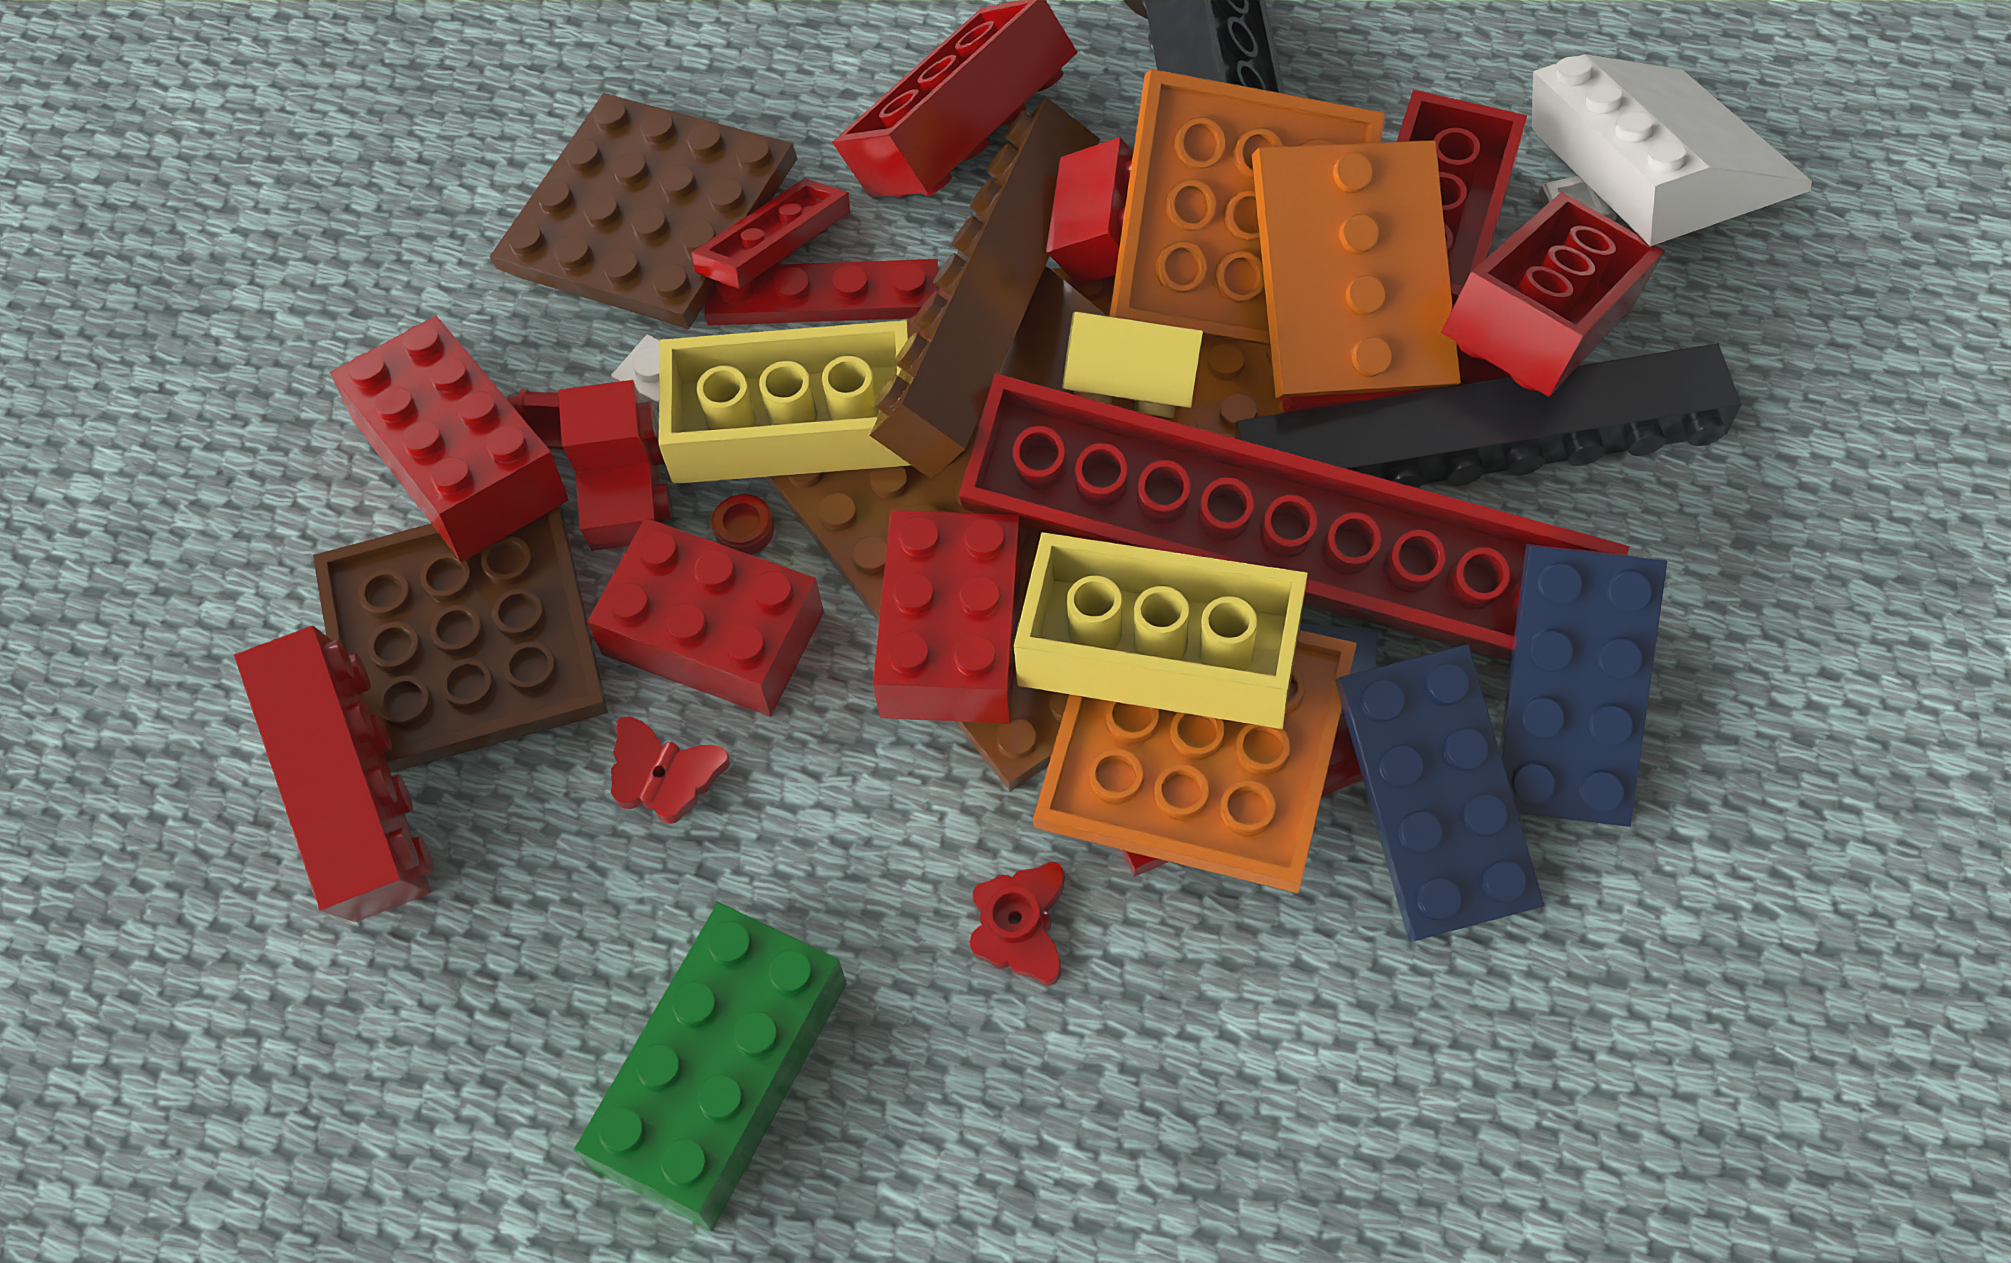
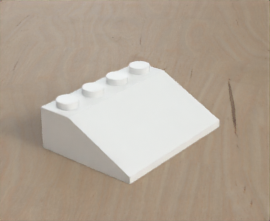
(1657, 145)

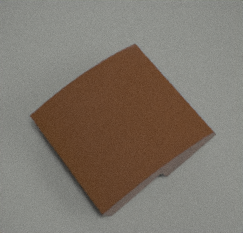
(1044, 332)

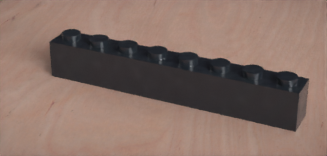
(1503, 426)

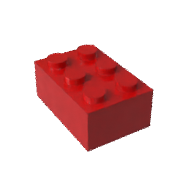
(707, 616)
(948, 617)

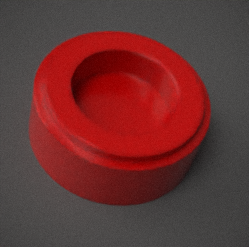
(743, 523)

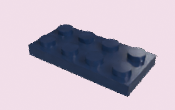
(1580, 682)
(1439, 793)

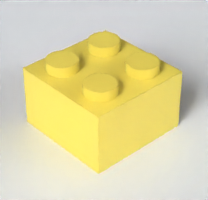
(1132, 362)

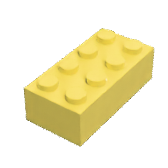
(776, 401)
(1160, 629)

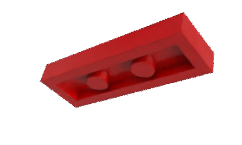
(771, 233)

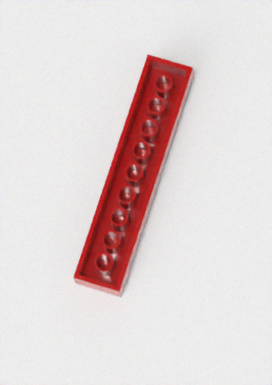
(1166, 486)

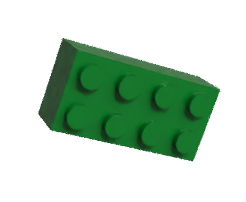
(713, 1065)

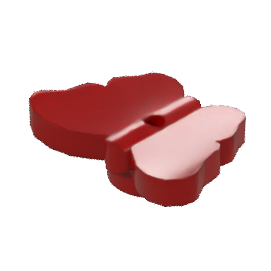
(643, 757)
(1025, 944)

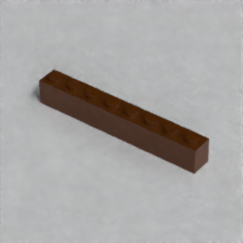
(981, 296)

